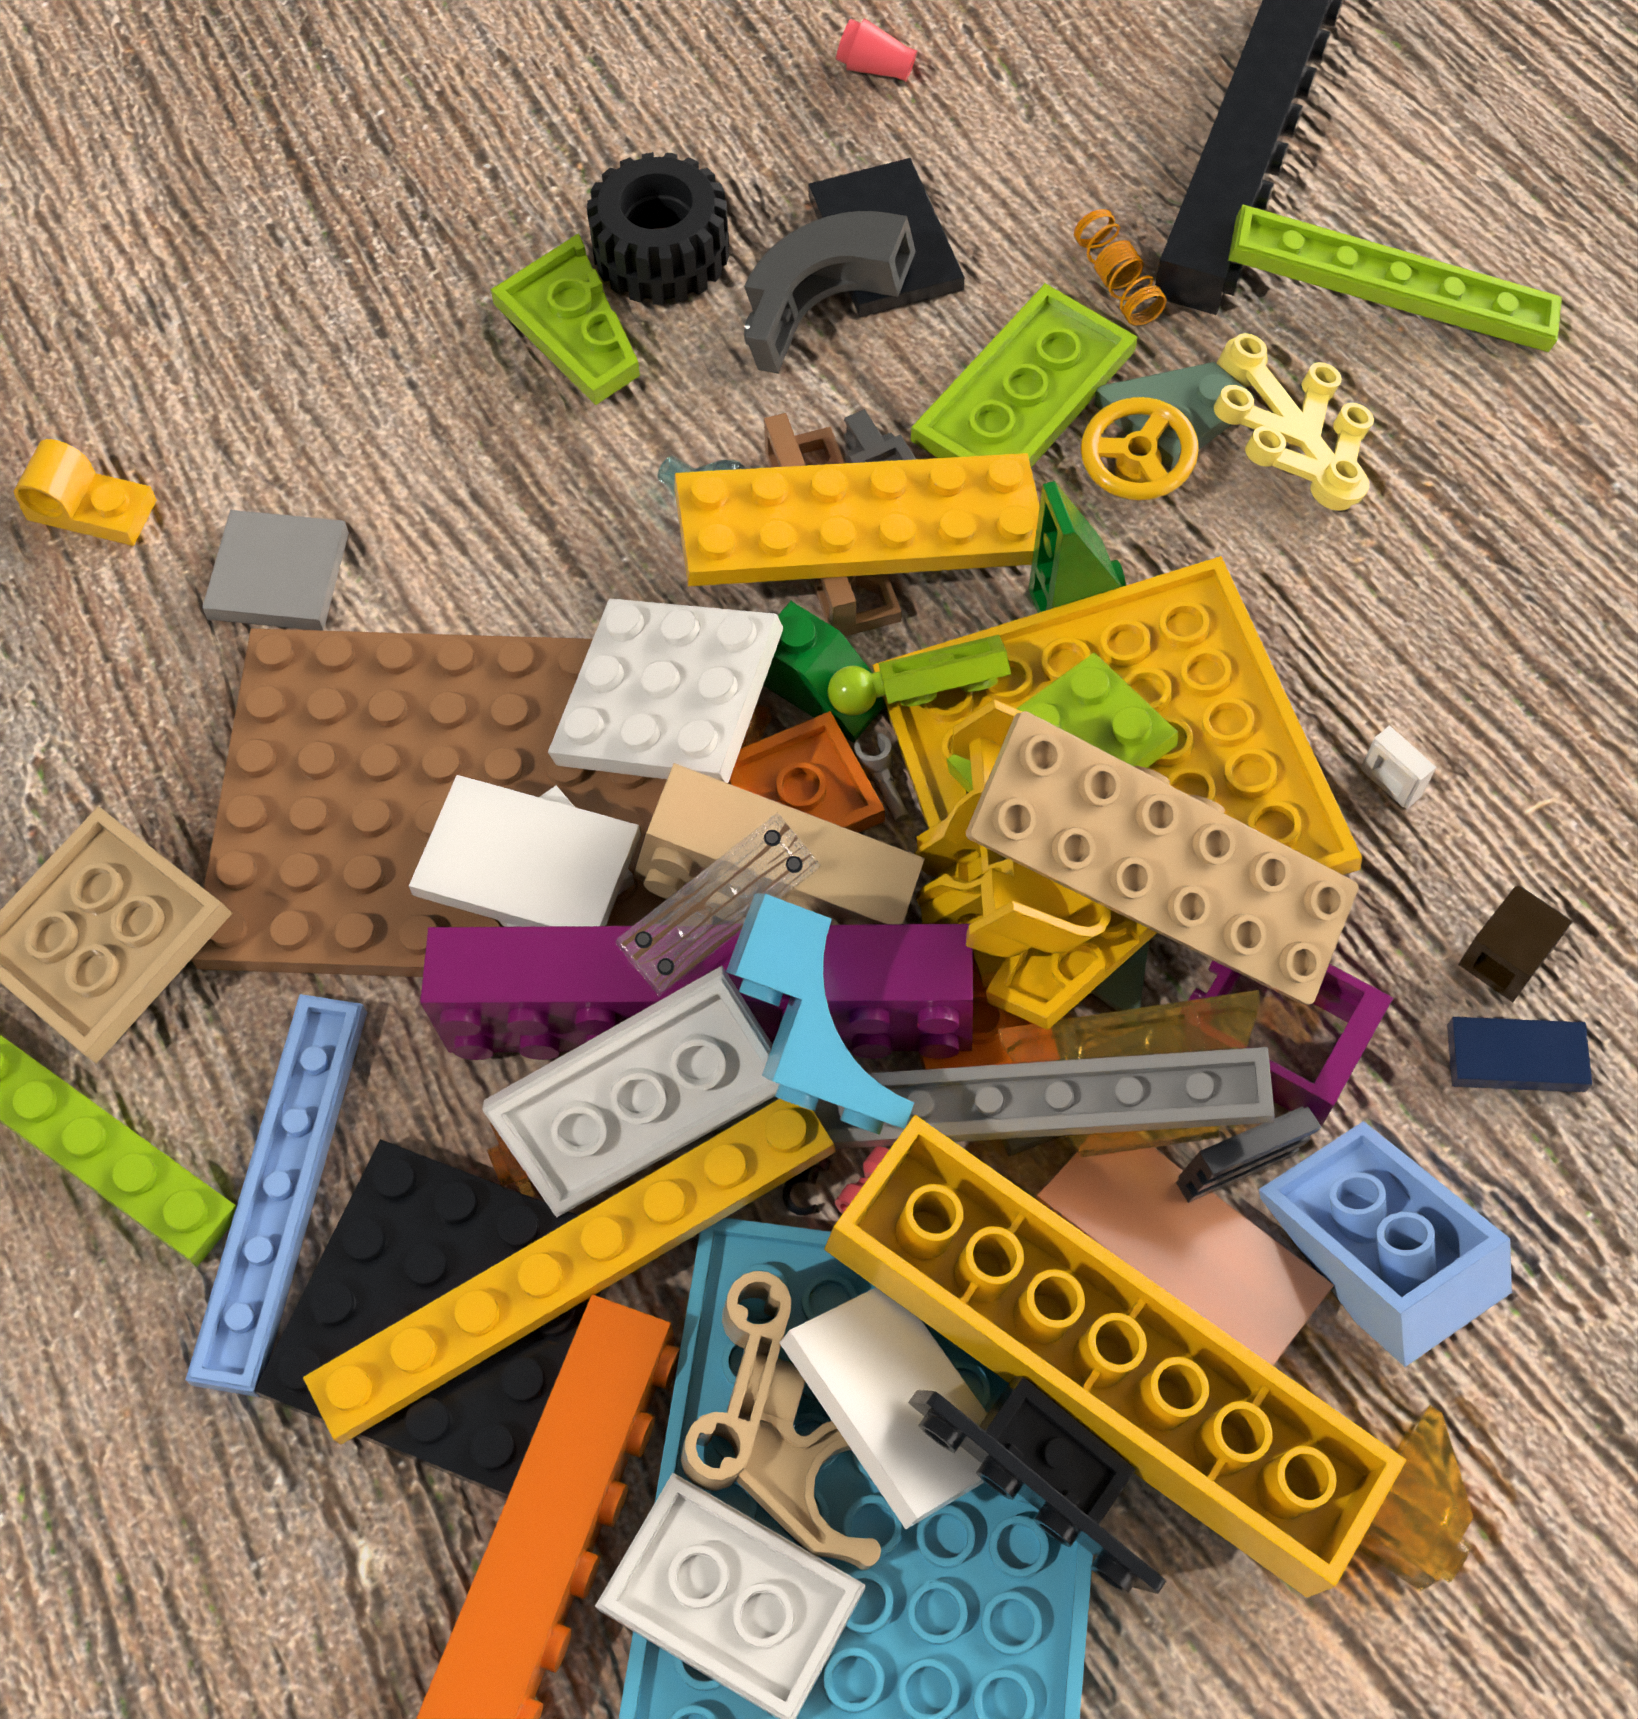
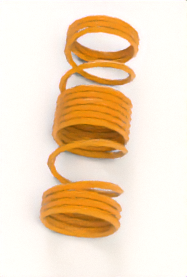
(1124, 274)

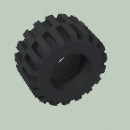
(652, 196)

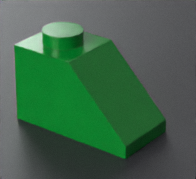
(805, 663)

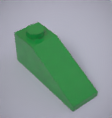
(1068, 555)

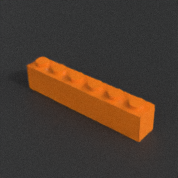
(553, 1517)

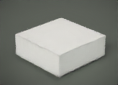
(1398, 767)

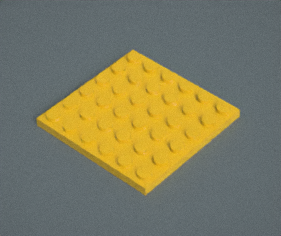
(1196, 662)

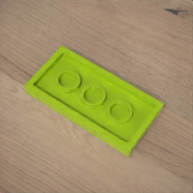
(1026, 382)

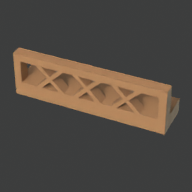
(834, 593)

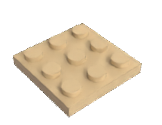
(102, 933)

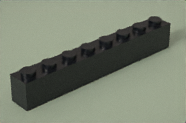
(1244, 148)

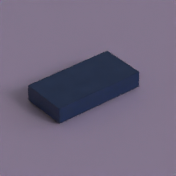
(1519, 1054)

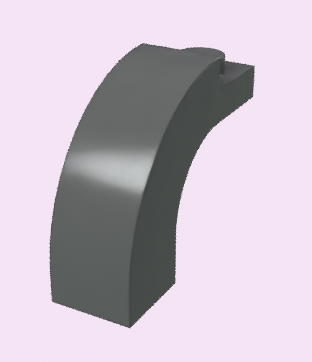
(816, 261)

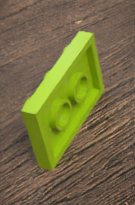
(1098, 709)

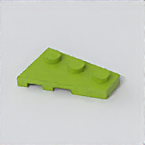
(569, 319)

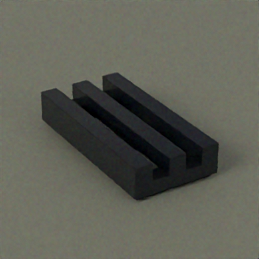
(1247, 1153)

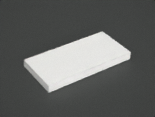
(635, 1092)

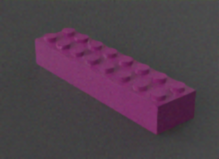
(567, 984)

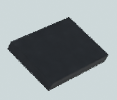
(899, 191)

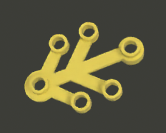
(1335, 476)

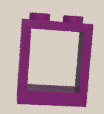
(1345, 998)

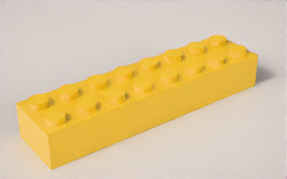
(1119, 1356)

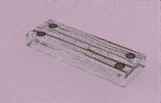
(716, 904)

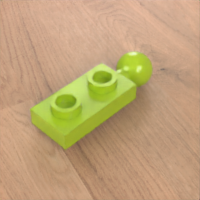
(920, 676)

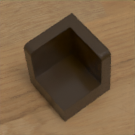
(1515, 942)

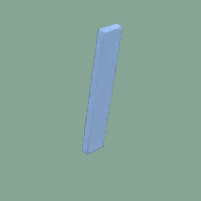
(277, 1197)

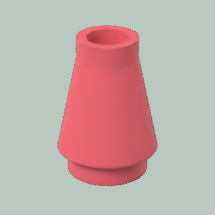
(874, 51)

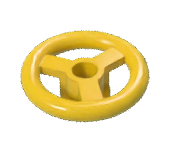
(1138, 475)

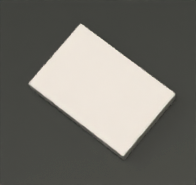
(524, 858)
(864, 1370)
(731, 1598)

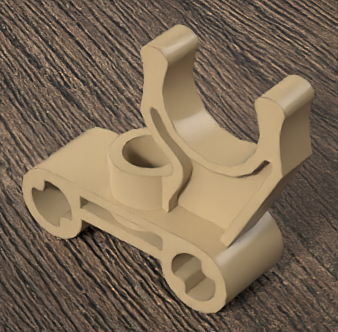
(769, 1454)

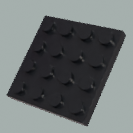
(397, 1247)

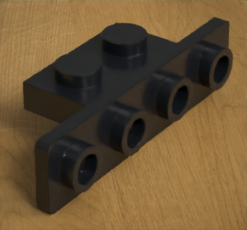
(1051, 1462)

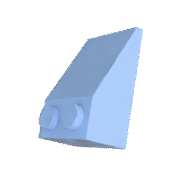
(1392, 1241)

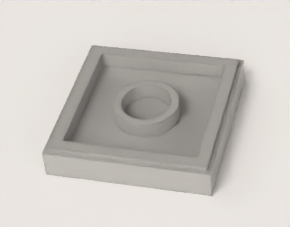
(276, 570)

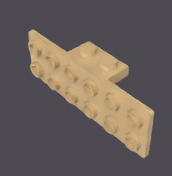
(1162, 858)

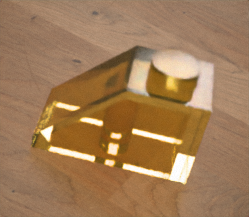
(1425, 1511)

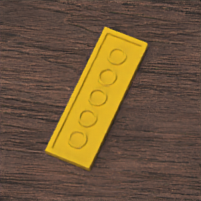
(856, 518)

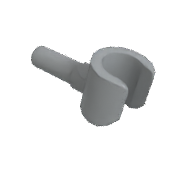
(879, 770)

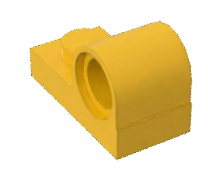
(67, 494)

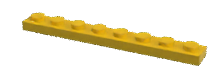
(565, 1267)

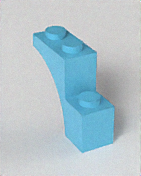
(784, 954)

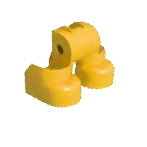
(999, 898)

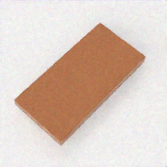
(1192, 1249)

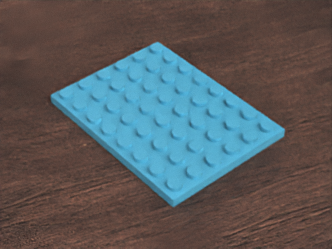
(960, 1609)

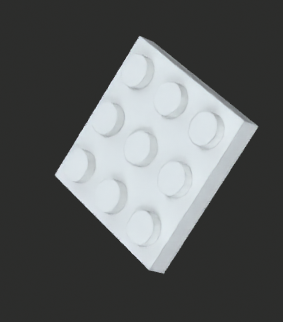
(666, 689)

